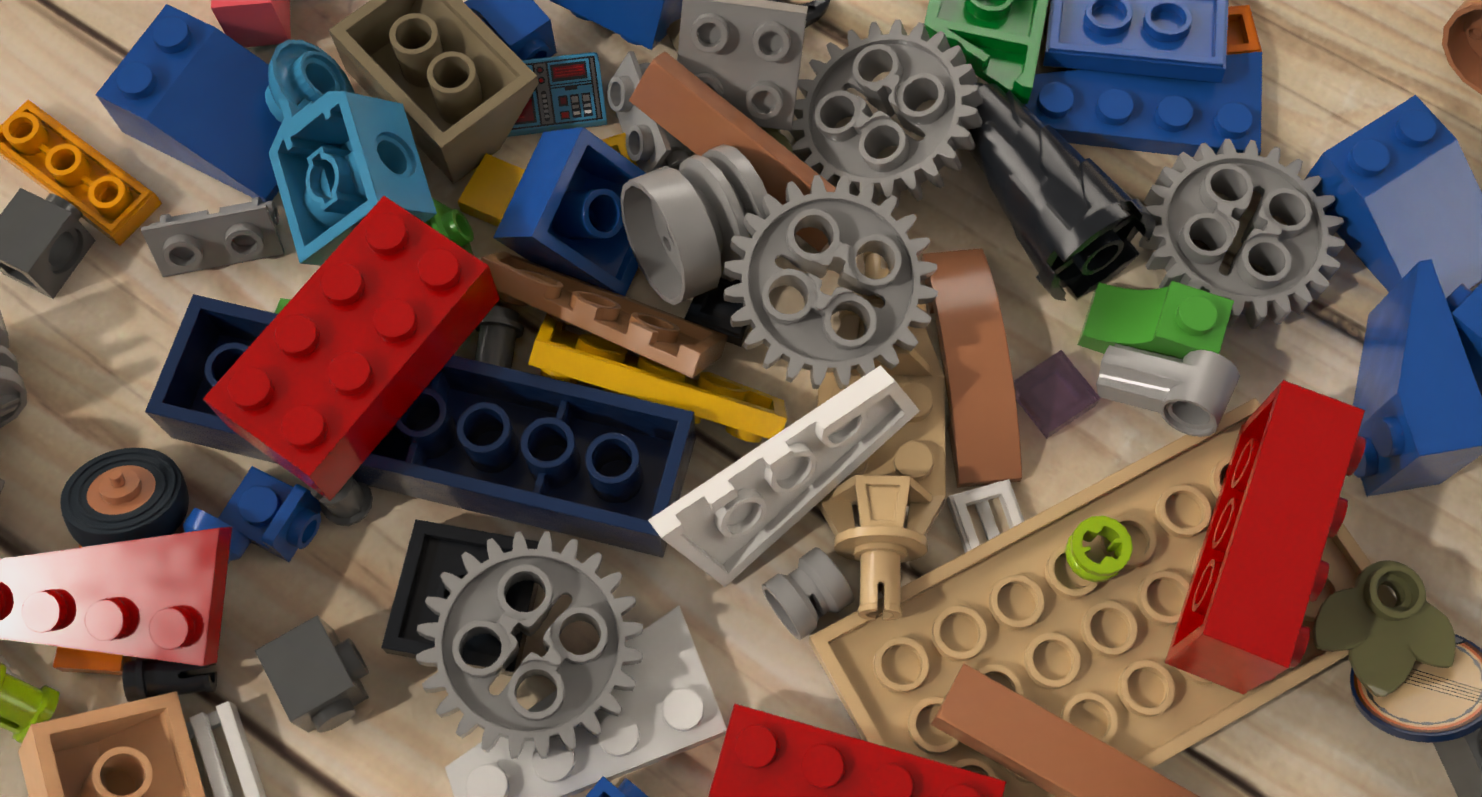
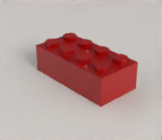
(355, 347)
(1268, 540)

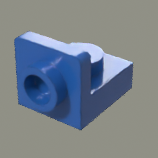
(273, 513)

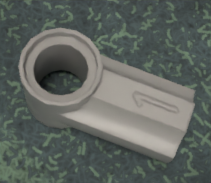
(1185, 391)

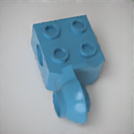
(336, 151)

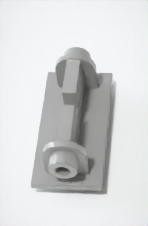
(645, 139)
(216, 239)

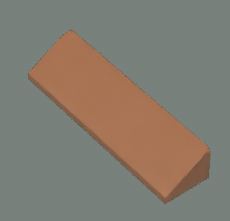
(707, 120)
(1042, 744)

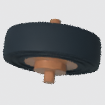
(124, 497)

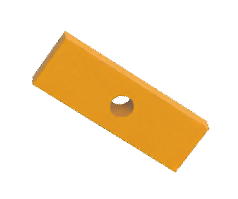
(76, 172)

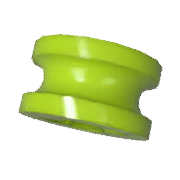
(1088, 530)

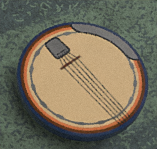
(1432, 701)

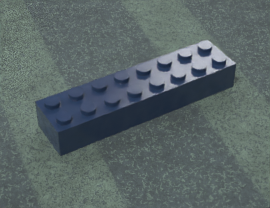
(472, 438)

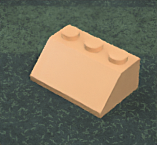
(113, 753)

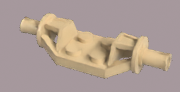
(897, 475)

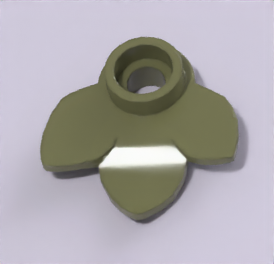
(1383, 638)

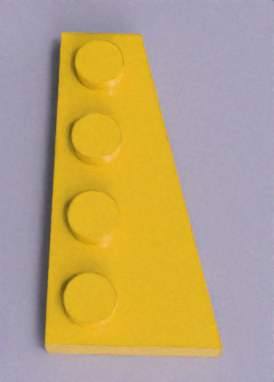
(602, 363)

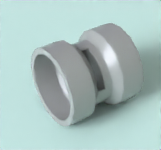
(808, 593)

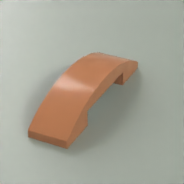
(975, 369)

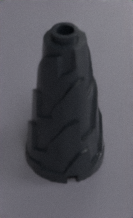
(1058, 202)

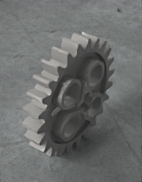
(919, 72)
(852, 228)
(1294, 255)
(480, 607)

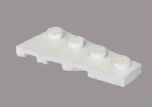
(771, 488)
(660, 718)

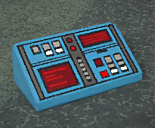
(565, 97)

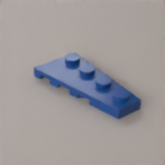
(1153, 111)

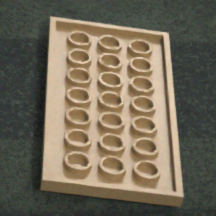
(1067, 641)

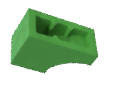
(1156, 320)

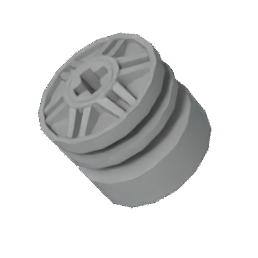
(686, 220)

